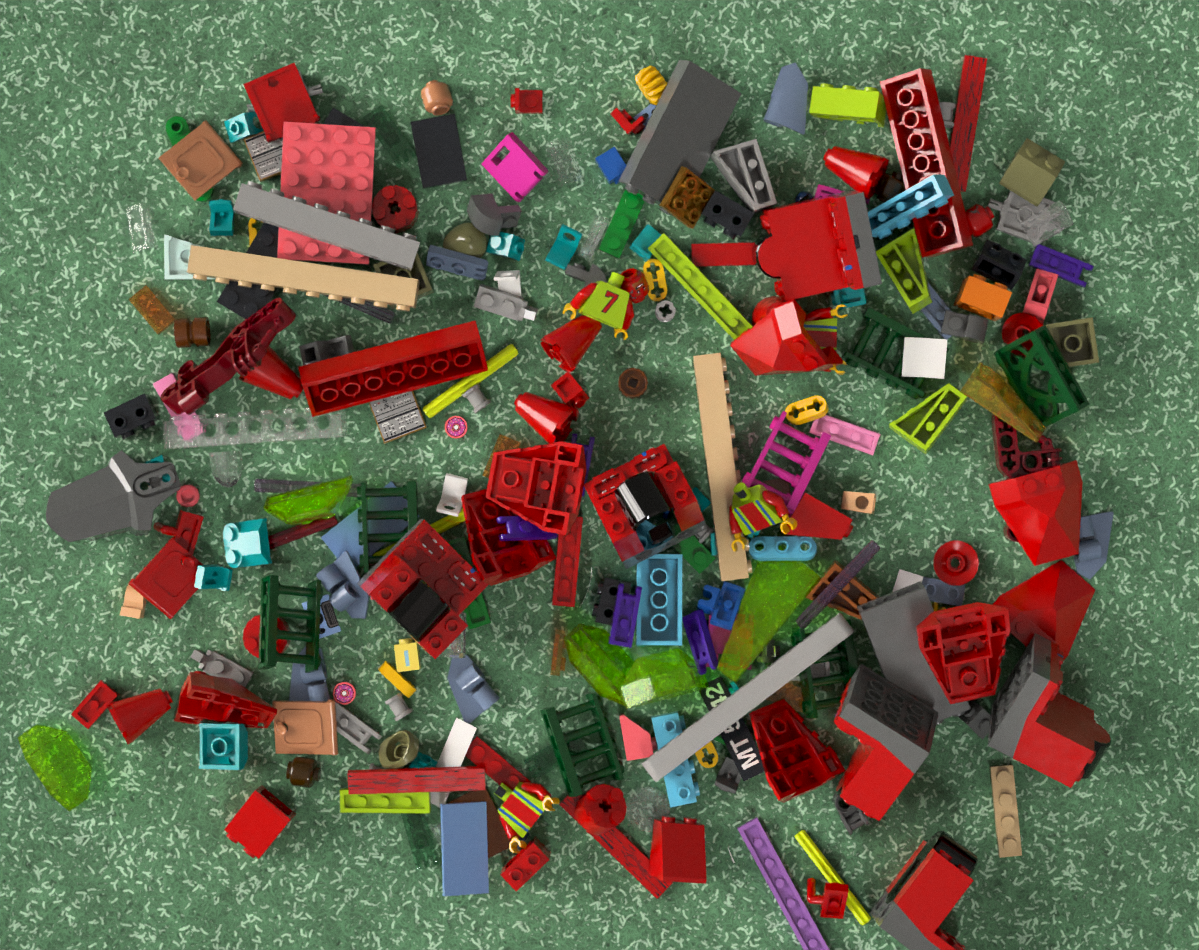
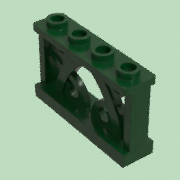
(1019, 376)

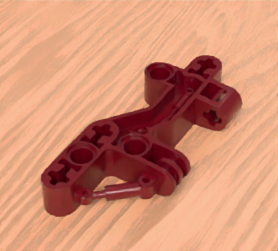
(237, 353)
(1018, 458)

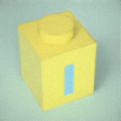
(407, 655)

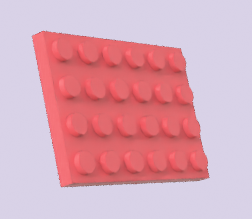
(331, 169)

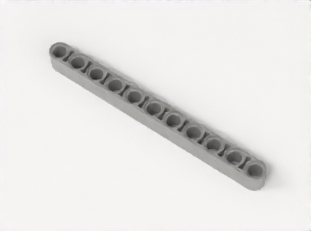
(747, 697)

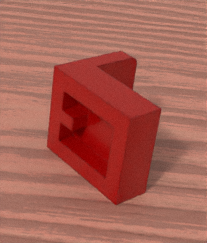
(527, 101)
(624, 119)
(570, 391)

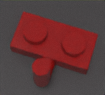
(185, 531)
(832, 901)

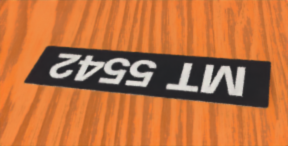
(737, 736)

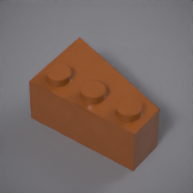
(850, 597)

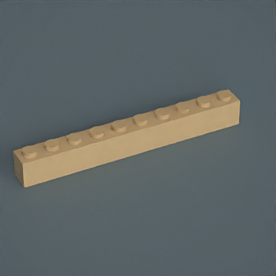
(304, 277)
(720, 460)

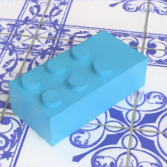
(660, 601)

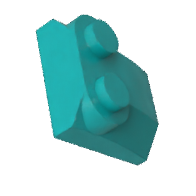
(247, 543)
(223, 746)

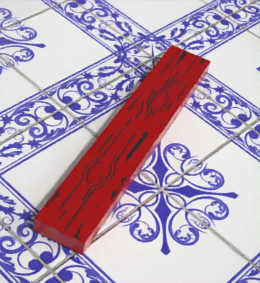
(966, 116)
(416, 780)
(624, 852)

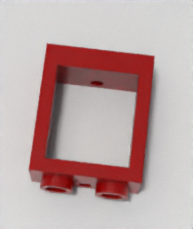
(525, 864)

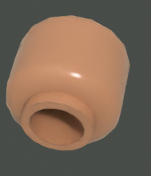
(436, 97)

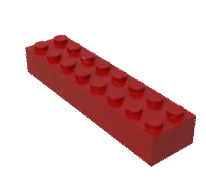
(925, 152)
(393, 368)

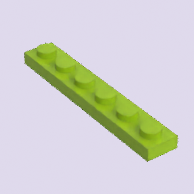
(699, 286)

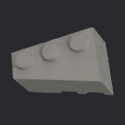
(746, 174)

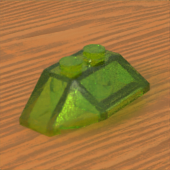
(310, 502)
(597, 661)
(661, 678)
(57, 764)

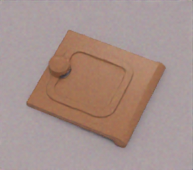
(200, 160)
(310, 727)

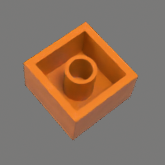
(982, 297)

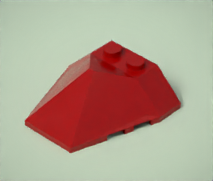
(782, 344)
(540, 484)
(1043, 511)
(497, 559)
(1048, 605)
(965, 648)
(221, 701)
(792, 753)

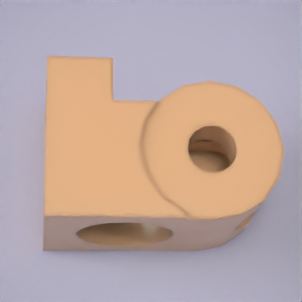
(858, 502)
(133, 604)

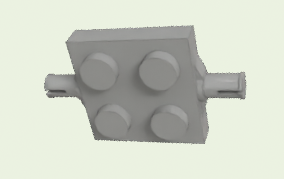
(1014, 211)

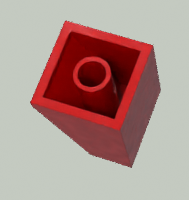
(819, 520)
(259, 822)
(678, 850)

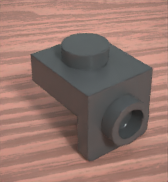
(977, 719)
(728, 775)

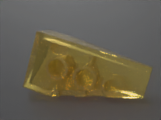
(997, 396)

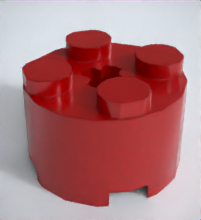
(389, 197)
(252, 631)
(601, 809)

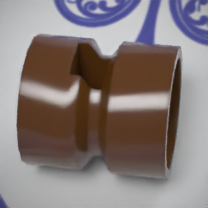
(190, 332)
(632, 383)

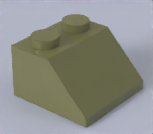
(1032, 172)

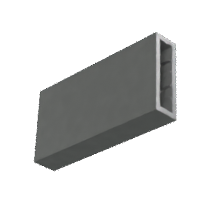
(679, 131)
(894, 639)

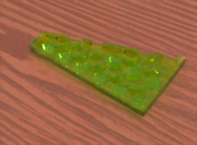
(767, 604)

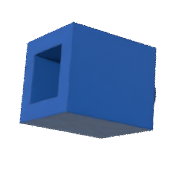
(611, 165)

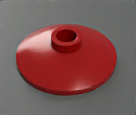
(1014, 328)
(967, 565)

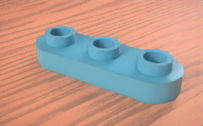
(792, 552)

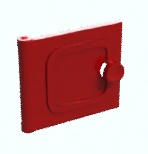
(280, 99)
(167, 580)

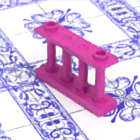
(807, 463)

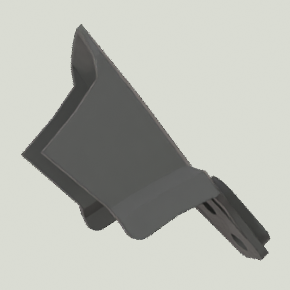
(111, 500)

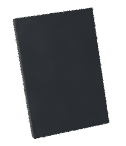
(438, 151)

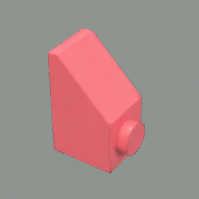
(1040, 294)
(636, 739)

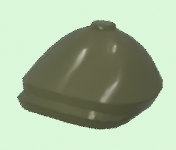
(466, 240)
(402, 754)

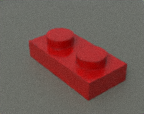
(95, 704)

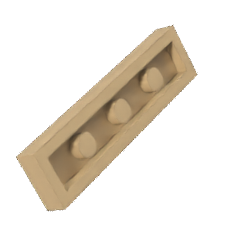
(1005, 811)

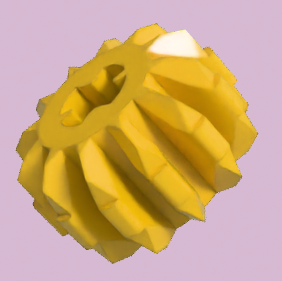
(651, 83)

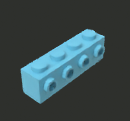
(908, 205)
(679, 781)

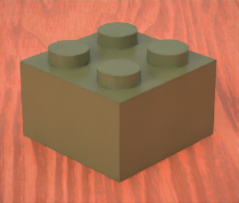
(417, 272)
(1076, 341)

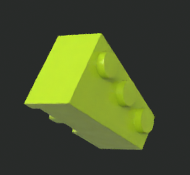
(848, 104)
(906, 269)
(929, 419)

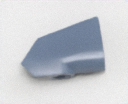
(788, 100)
(1093, 543)
(341, 581)
(309, 685)
(470, 688)

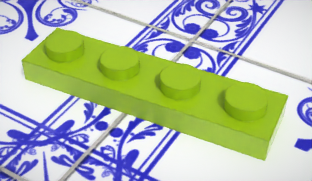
(385, 802)

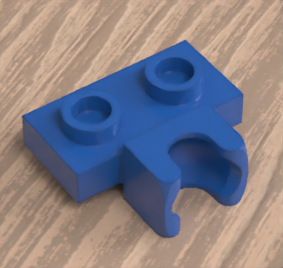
(722, 604)

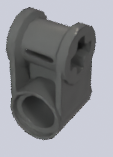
(850, 815)

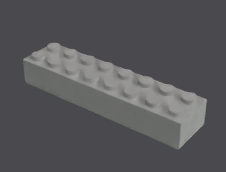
(326, 226)

